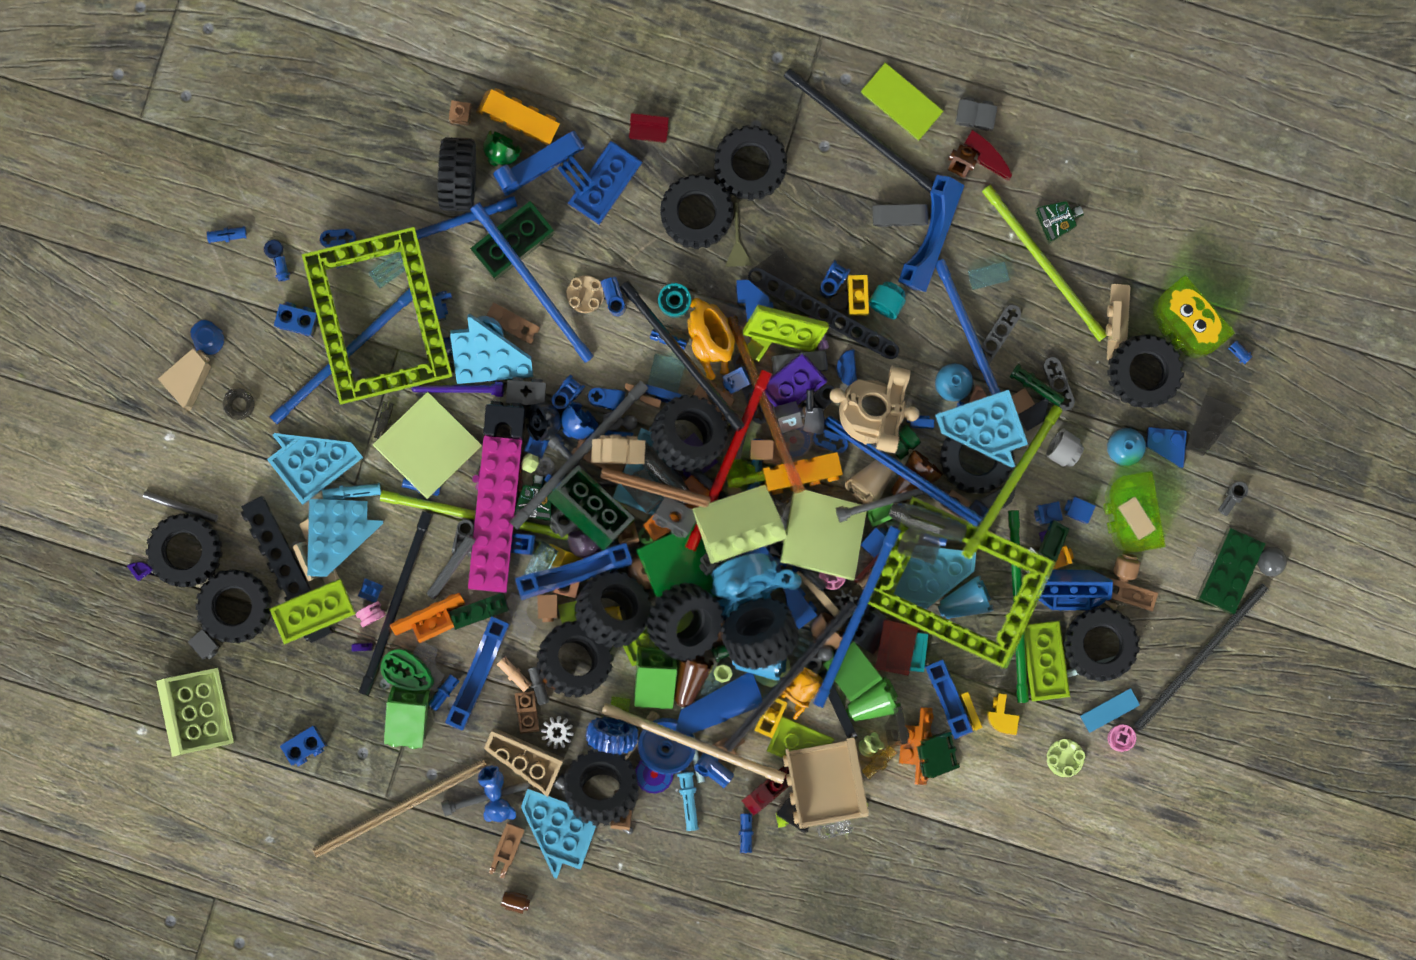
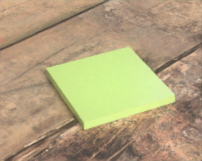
(427, 445)
(817, 537)

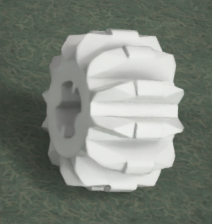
(550, 733)

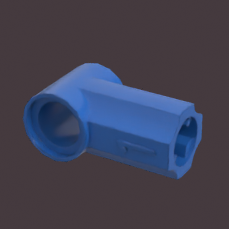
(613, 294)
(709, 766)

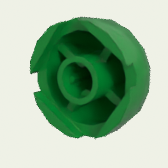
(500, 150)

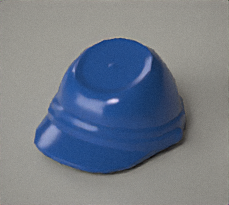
(207, 337)

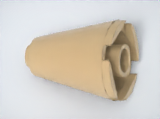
(869, 482)

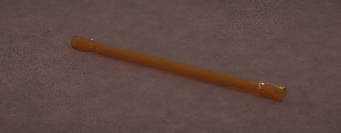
(793, 476)

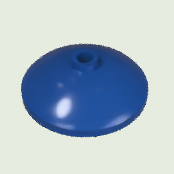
(651, 752)

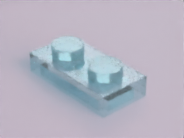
(541, 559)

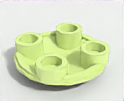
(1065, 758)

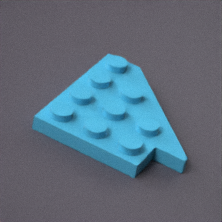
(986, 426)
(311, 463)
(558, 832)

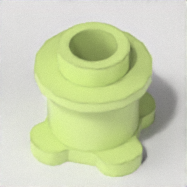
(870, 745)

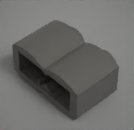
(976, 114)

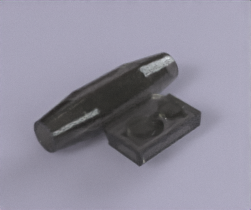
(657, 471)
(924, 530)

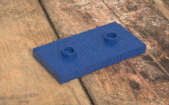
(611, 176)

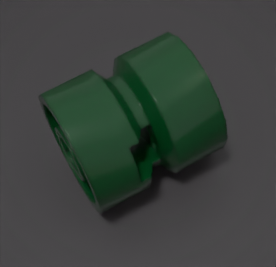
(907, 441)

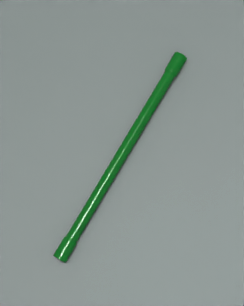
(1022, 686)

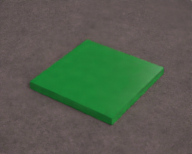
(671, 563)

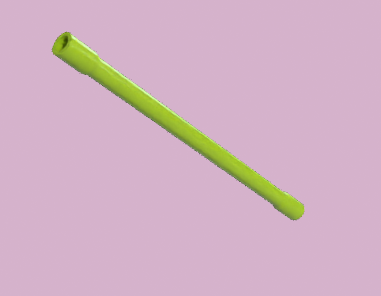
(1092, 324)
(396, 498)
(974, 543)

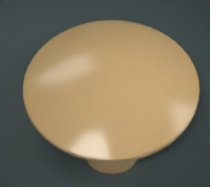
(585, 294)

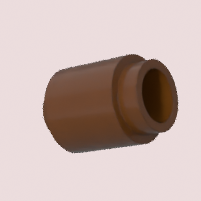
(515, 902)

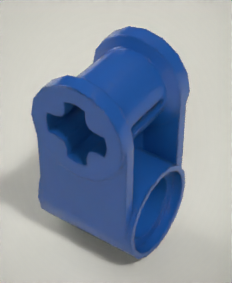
(835, 276)
(567, 392)
(610, 398)

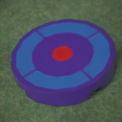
(652, 781)

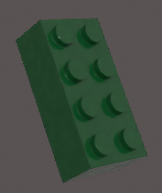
(523, 232)
(590, 508)
(1230, 571)

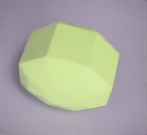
(529, 463)
(722, 673)

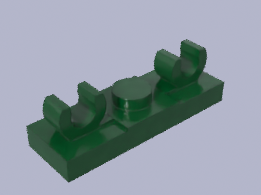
(479, 611)

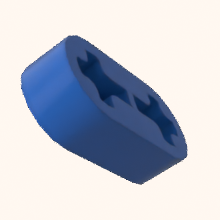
(336, 234)
(828, 445)

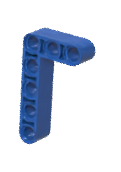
(538, 164)

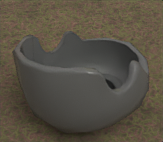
(1272, 561)

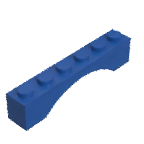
(944, 198)
(552, 579)
(800, 609)
(478, 673)

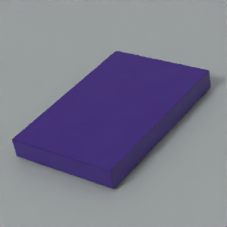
(792, 381)

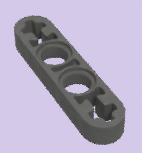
(999, 339)

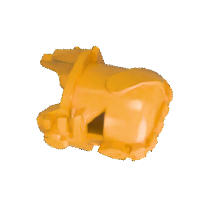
(802, 690)

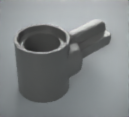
(1232, 498)

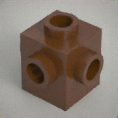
(962, 160)

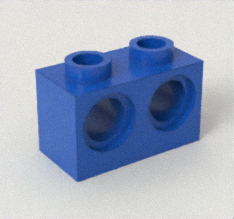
(294, 325)
(301, 742)

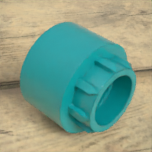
(667, 292)
(888, 300)

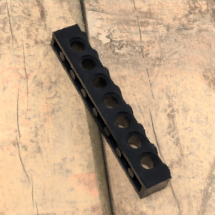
(249, 512)

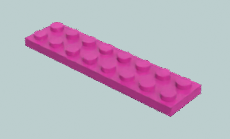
(493, 514)

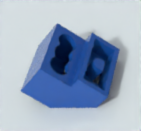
(751, 296)

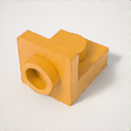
(1065, 557)

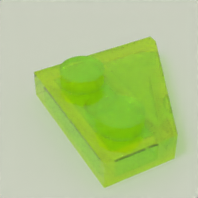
(742, 474)

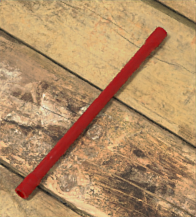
(760, 387)

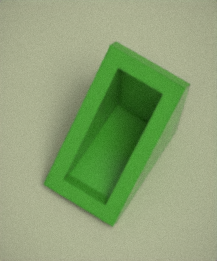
(879, 515)

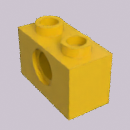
(858, 295)
(769, 721)

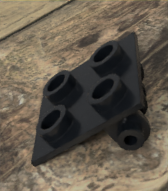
(870, 629)

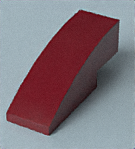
(988, 155)

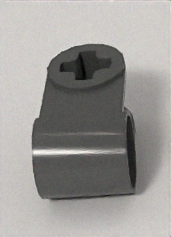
(460, 536)

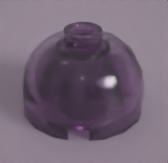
(582, 545)

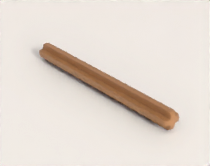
(655, 487)

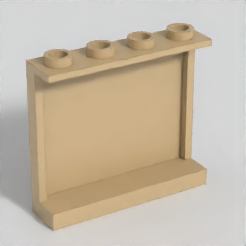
(826, 784)

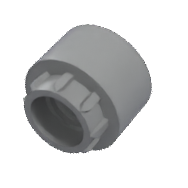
(1065, 448)

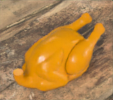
(710, 336)

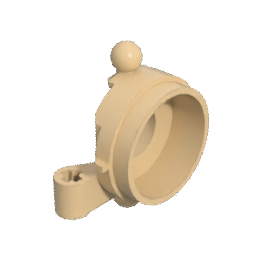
(873, 429)

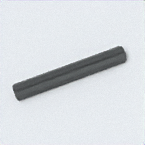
(451, 566)

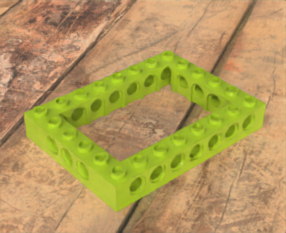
(399, 241)
(1017, 620)

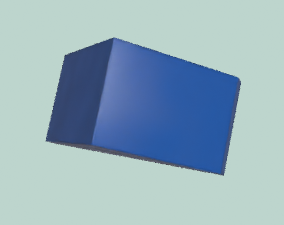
(523, 544)

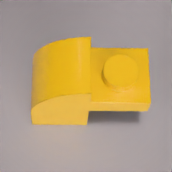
(998, 720)

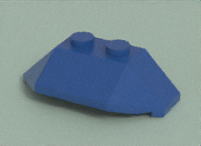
(1076, 590)

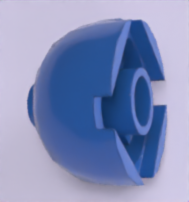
(577, 422)

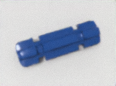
(655, 336)

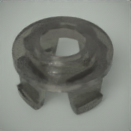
(228, 400)

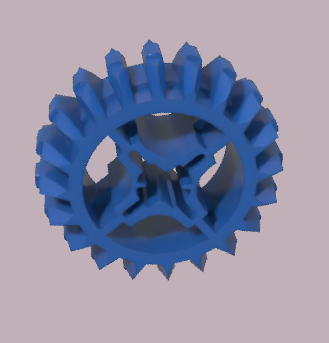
(612, 735)

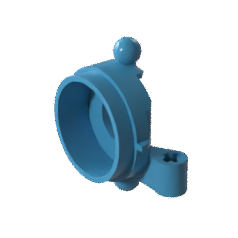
(748, 580)

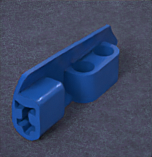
(719, 706)

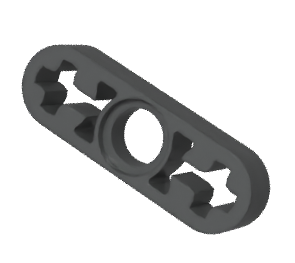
(1048, 372)

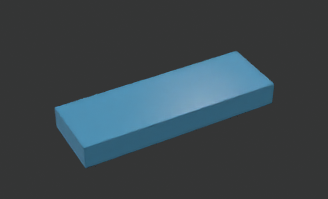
(1109, 710)

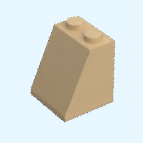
(187, 377)

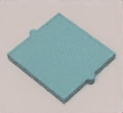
(666, 373)

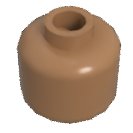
(1126, 567)

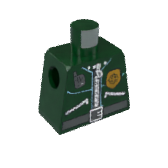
(1058, 219)
(544, 510)

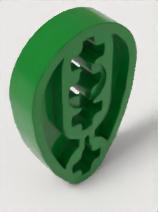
(408, 660)

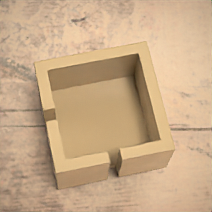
(618, 450)

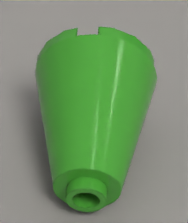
(874, 702)

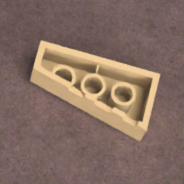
(525, 759)

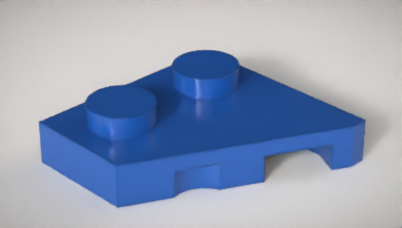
(1168, 444)

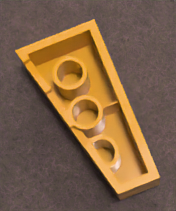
(518, 116)
(810, 472)

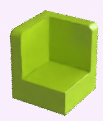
(758, 348)

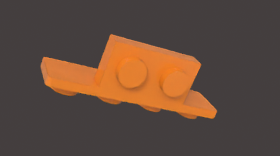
(431, 620)
(909, 751)

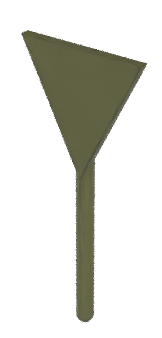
(738, 255)

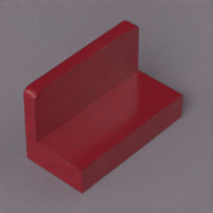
(648, 128)

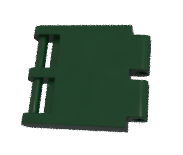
(937, 755)

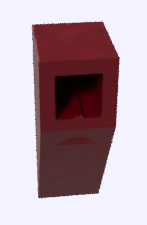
(765, 793)

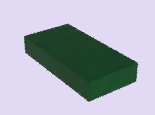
(1053, 541)

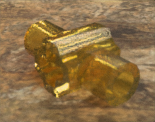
(887, 754)

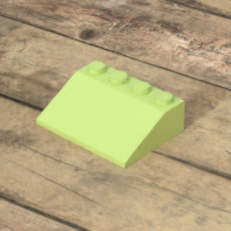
(739, 524)
(195, 712)

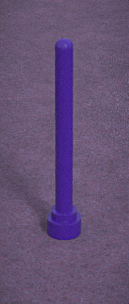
(495, 389)

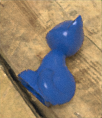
(497, 808)

